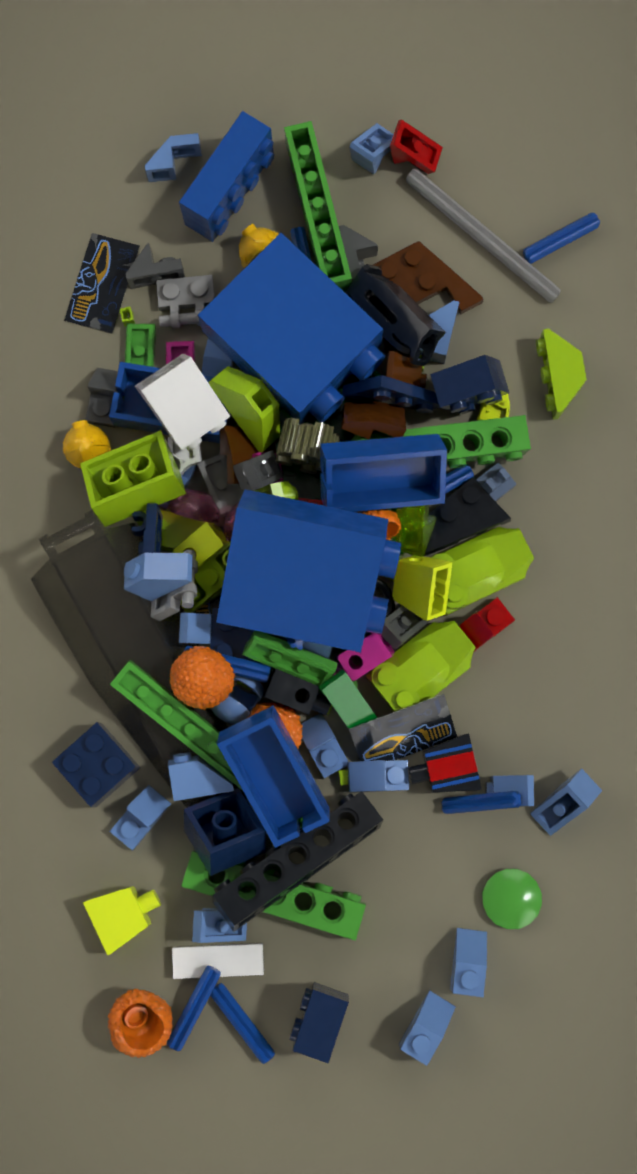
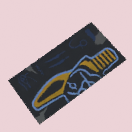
(101, 283)
(404, 731)

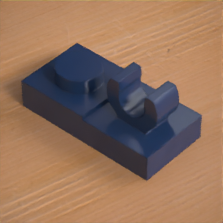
(150, 529)

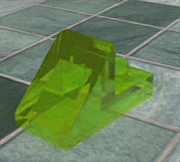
(415, 529)

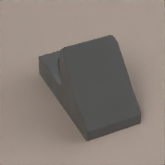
(356, 249)
(146, 272)
(102, 390)
(258, 471)
(401, 627)

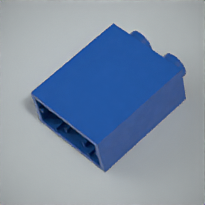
(293, 331)
(306, 571)

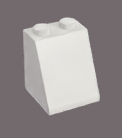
(183, 402)

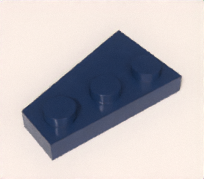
(392, 392)

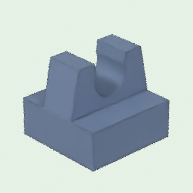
(496, 481)

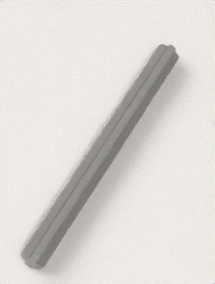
(483, 235)

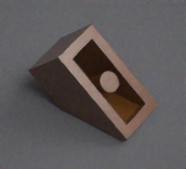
(403, 370)

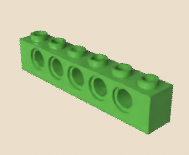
(317, 203)
(511, 430)
(345, 925)

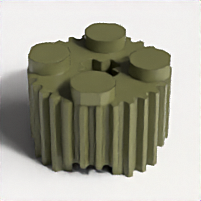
(302, 444)

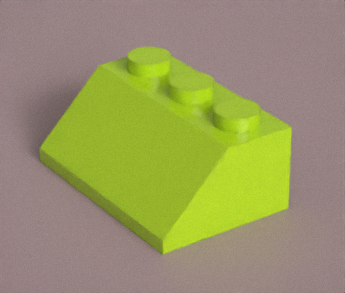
(132, 478)

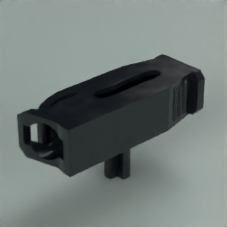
(402, 319)

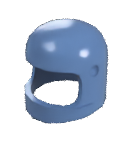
(239, 702)

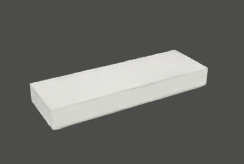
(228, 959)

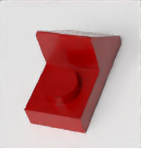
(415, 147)
(487, 623)

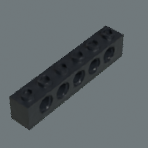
(240, 911)

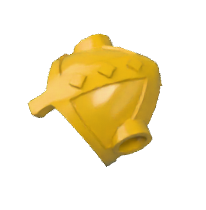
(254, 242)
(84, 443)

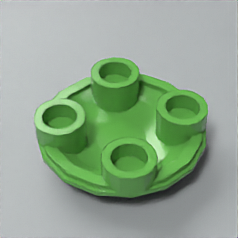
(512, 898)

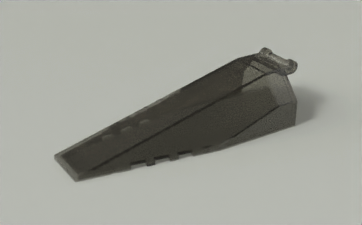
(114, 626)

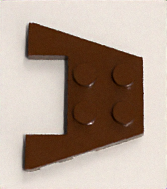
(425, 276)

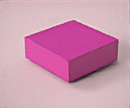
(176, 348)

